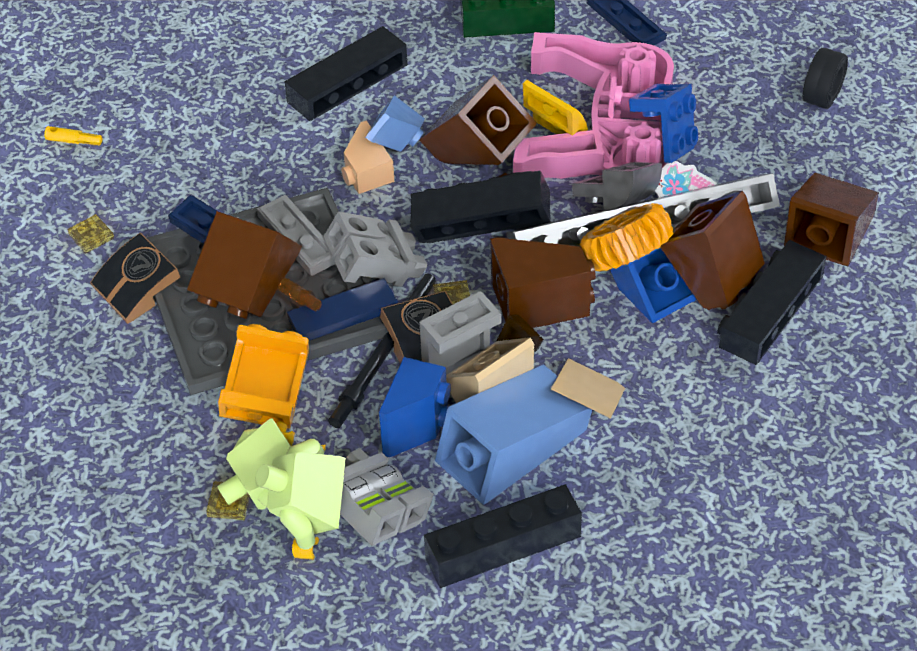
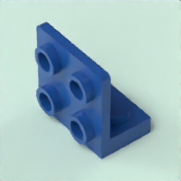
(677, 108)

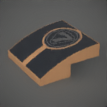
(134, 277)
(404, 326)

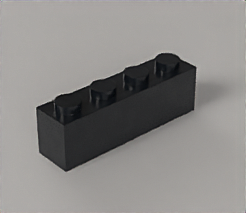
(346, 73)
(480, 207)
(771, 302)
(502, 535)

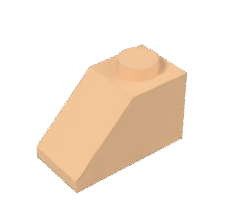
(366, 162)

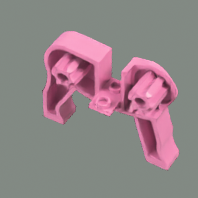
(617, 75)

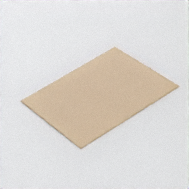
(588, 388)

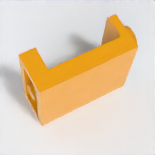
(264, 375)

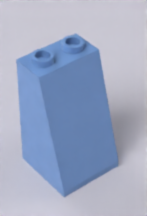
(507, 432)

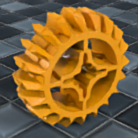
(627, 237)

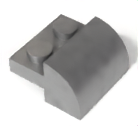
(620, 184)

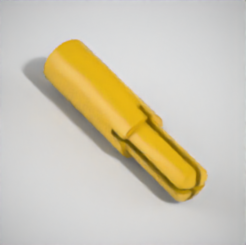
(71, 136)

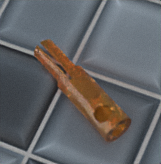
(299, 294)

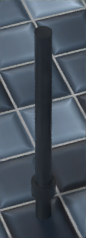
(353, 394)

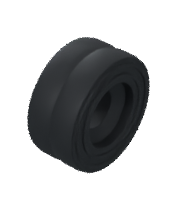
(825, 77)

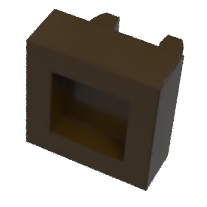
(518, 328)

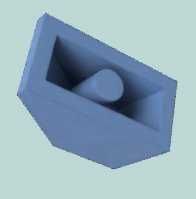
(396, 126)

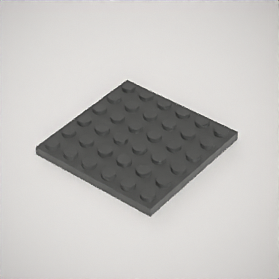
(208, 335)

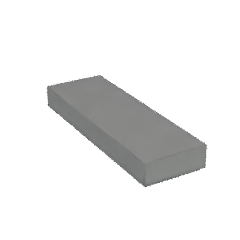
(288, 220)

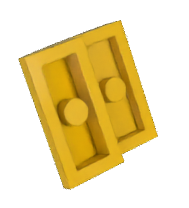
(552, 111)

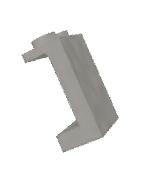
(458, 331)

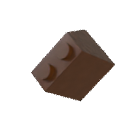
(479, 127)
(830, 217)
(716, 250)
(241, 265)
(541, 280)

